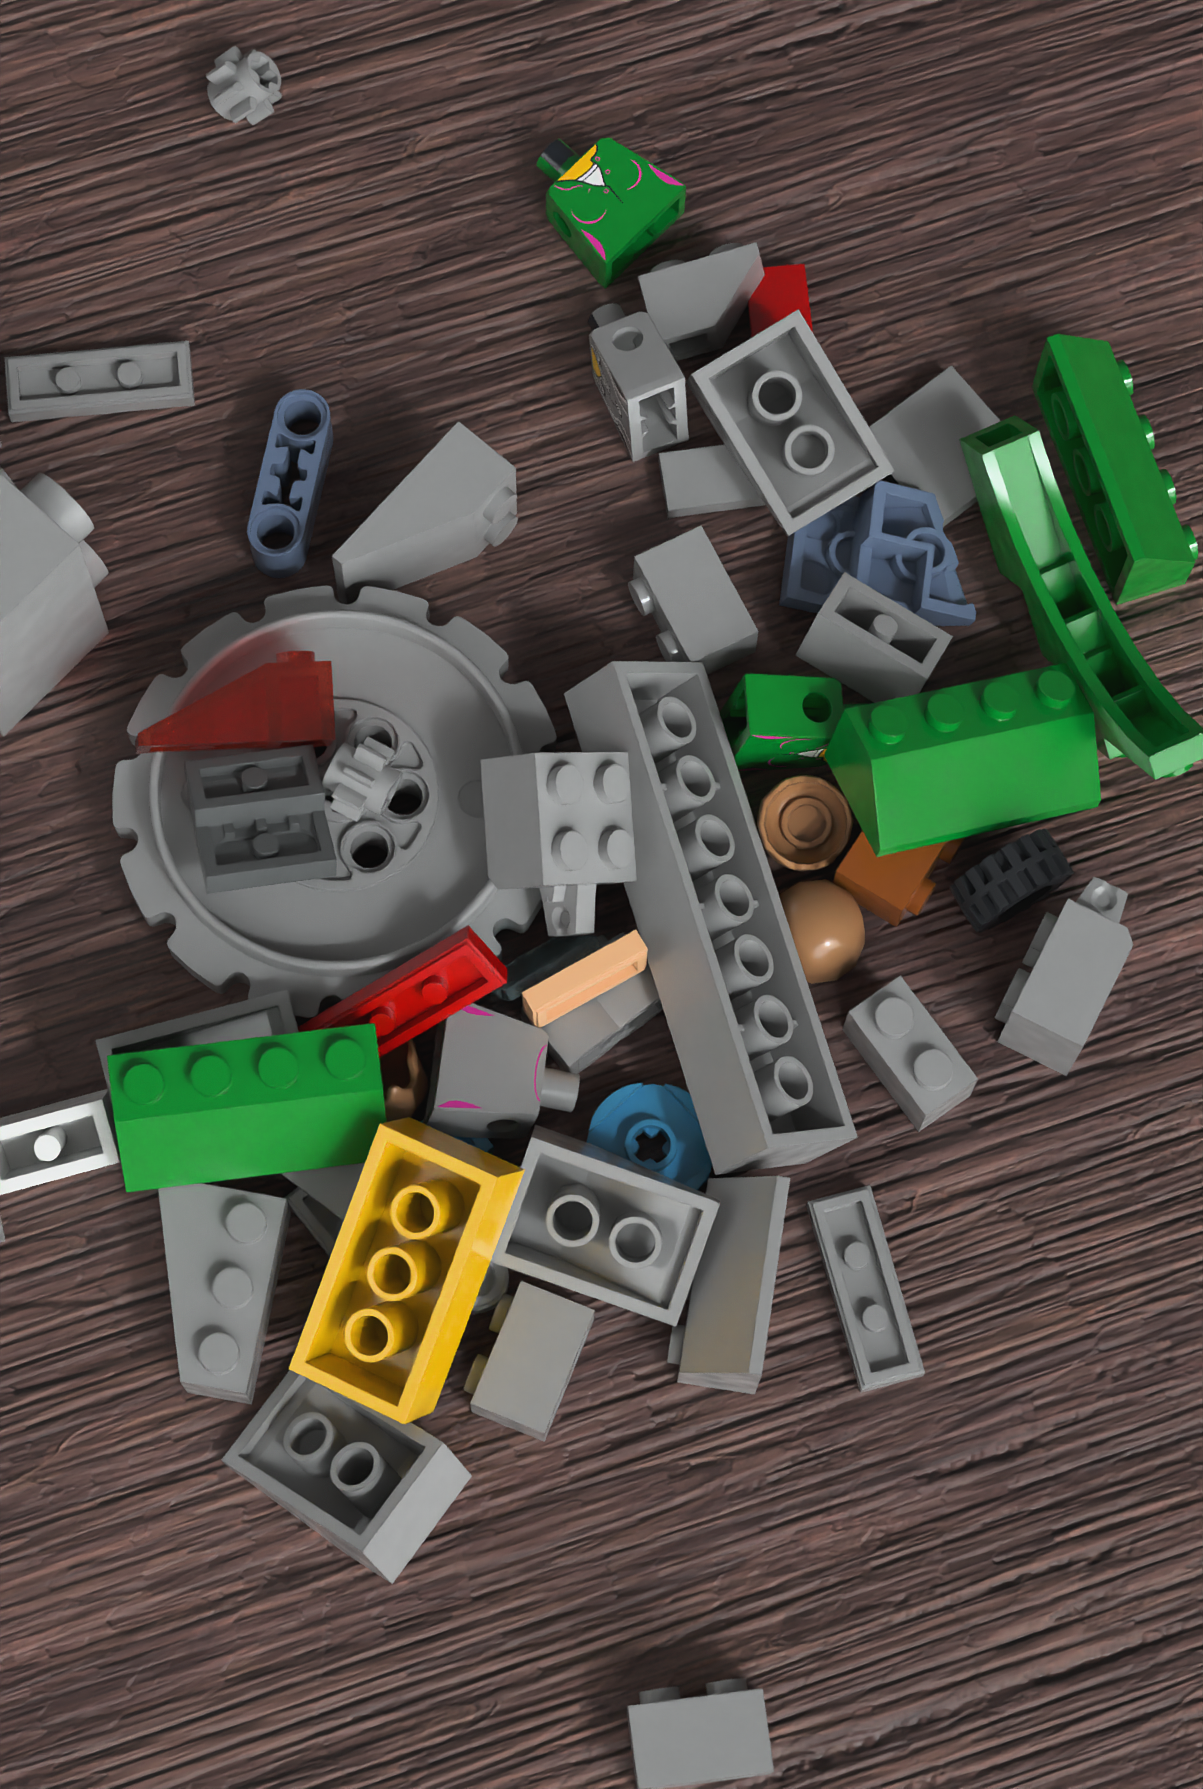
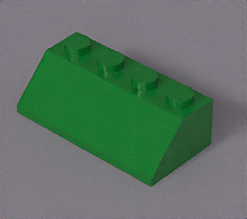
(1112, 468)
(967, 759)
(246, 1107)

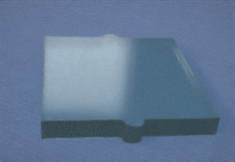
(544, 962)

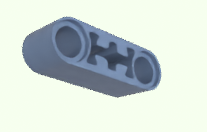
(268, 508)

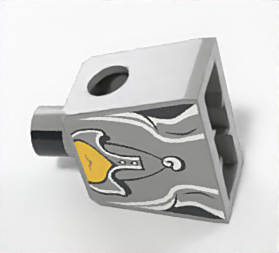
(638, 381)

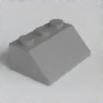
(733, 1287)

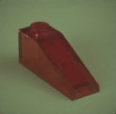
(265, 709)

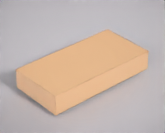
(585, 979)

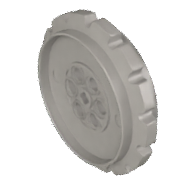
(399, 681)

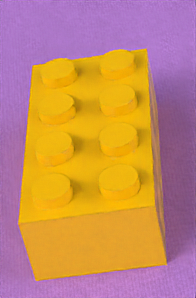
(406, 1269)

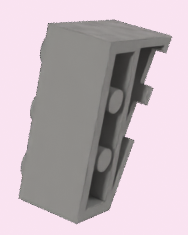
(222, 1282)

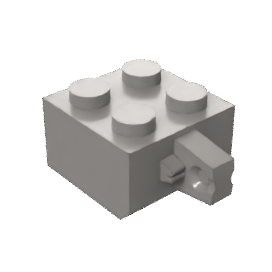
(559, 828)
(1071, 978)

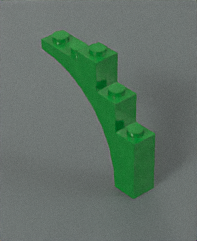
(1067, 604)

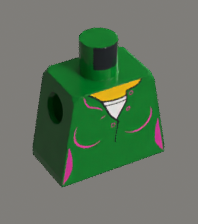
(608, 204)
(782, 720)

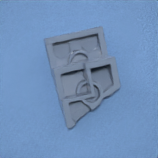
(888, 542)

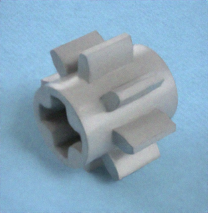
(244, 85)
(362, 779)

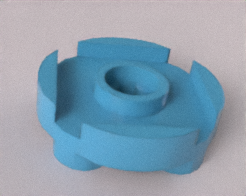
(653, 1111)

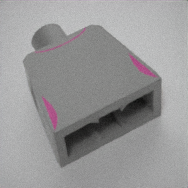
(492, 1076)

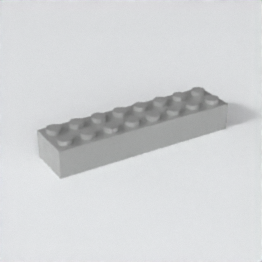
(714, 922)

